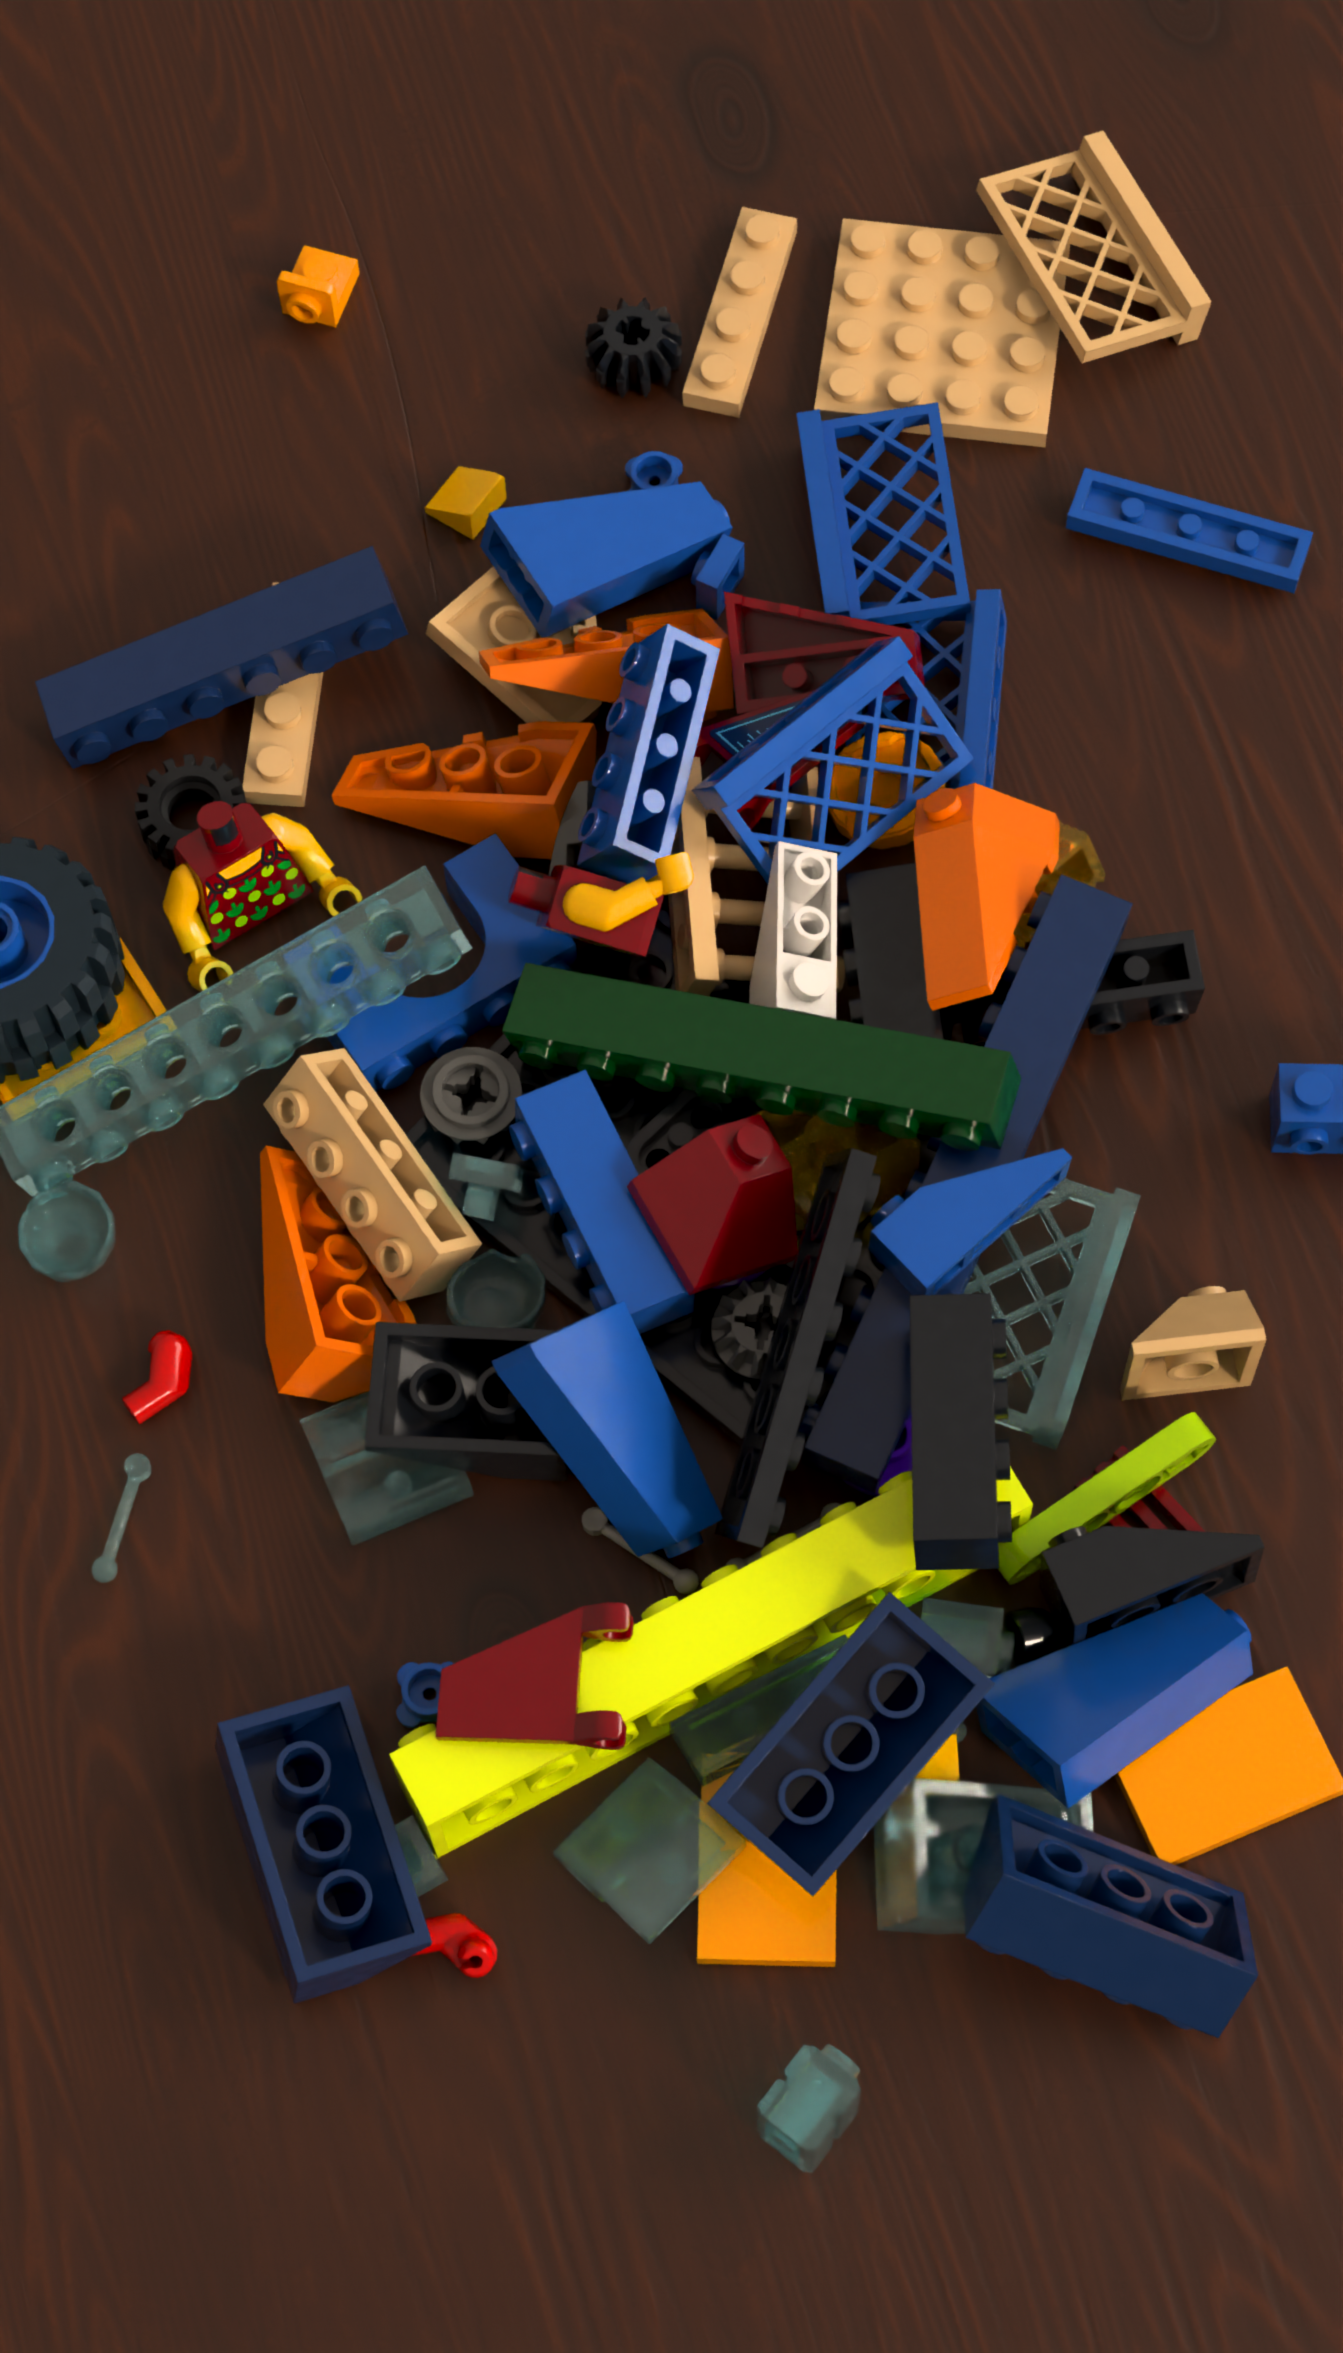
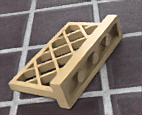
(1132, 238)

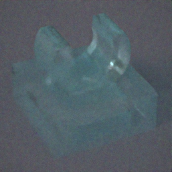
(484, 1181)

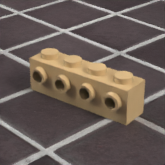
(371, 1174)

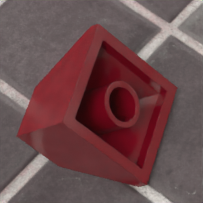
(721, 1204)

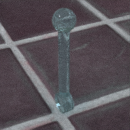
(137, 1470)

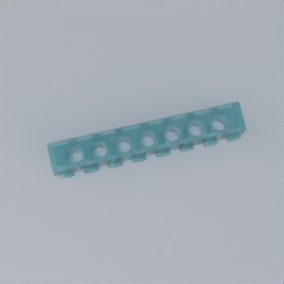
(198, 1025)

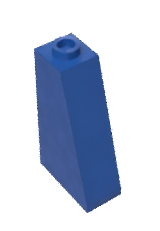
(600, 550)
(615, 1429)
(1115, 1695)

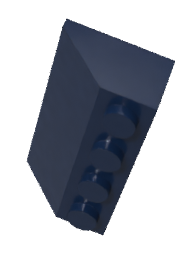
(850, 1744)
(321, 1842)
(1109, 1917)

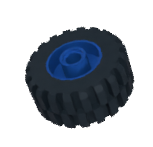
(54, 958)

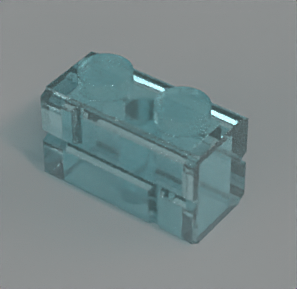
(810, 2105)

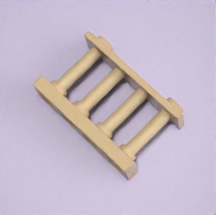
(698, 910)

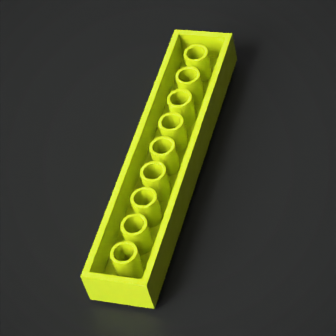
(687, 1656)

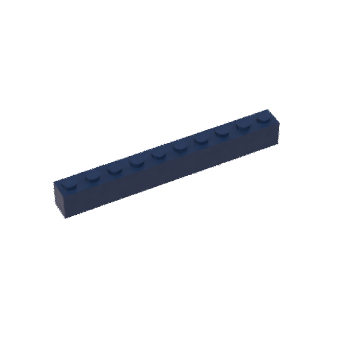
(1038, 1025)

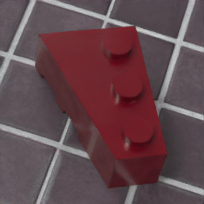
(794, 650)

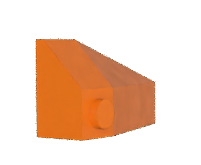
(593, 661)
(478, 787)
(974, 881)
(317, 1288)

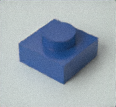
(718, 573)

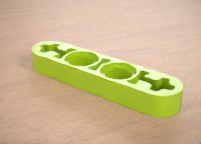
(1107, 1493)

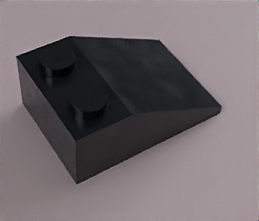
(446, 1405)
(1130, 1572)

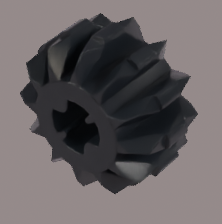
(633, 347)

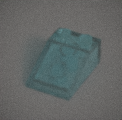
(930, 1844)

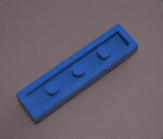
(1189, 530)

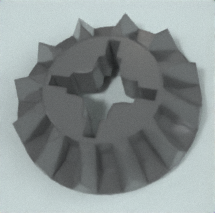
(456, 1074)
(731, 1337)

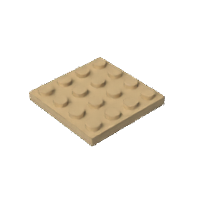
(942, 322)

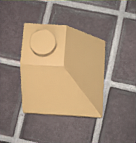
(1196, 1346)

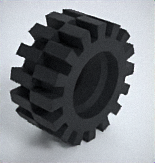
(174, 788)

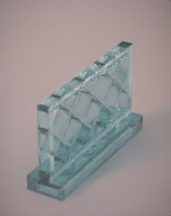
(1081, 1310)

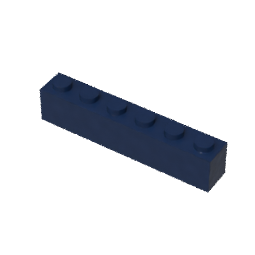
(221, 658)

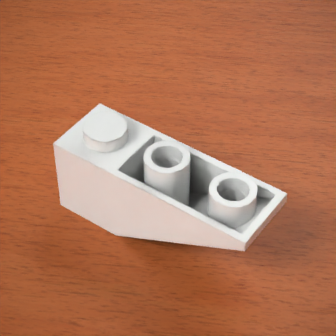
(798, 934)

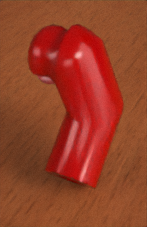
(167, 1378)
(462, 1944)

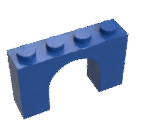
(410, 1031)

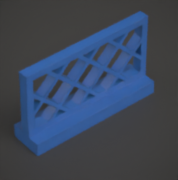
(831, 514)
(979, 686)
(817, 721)

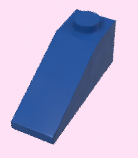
(955, 1220)

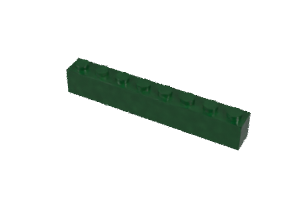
(764, 1057)

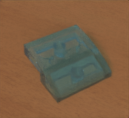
(373, 1488)
(650, 1849)

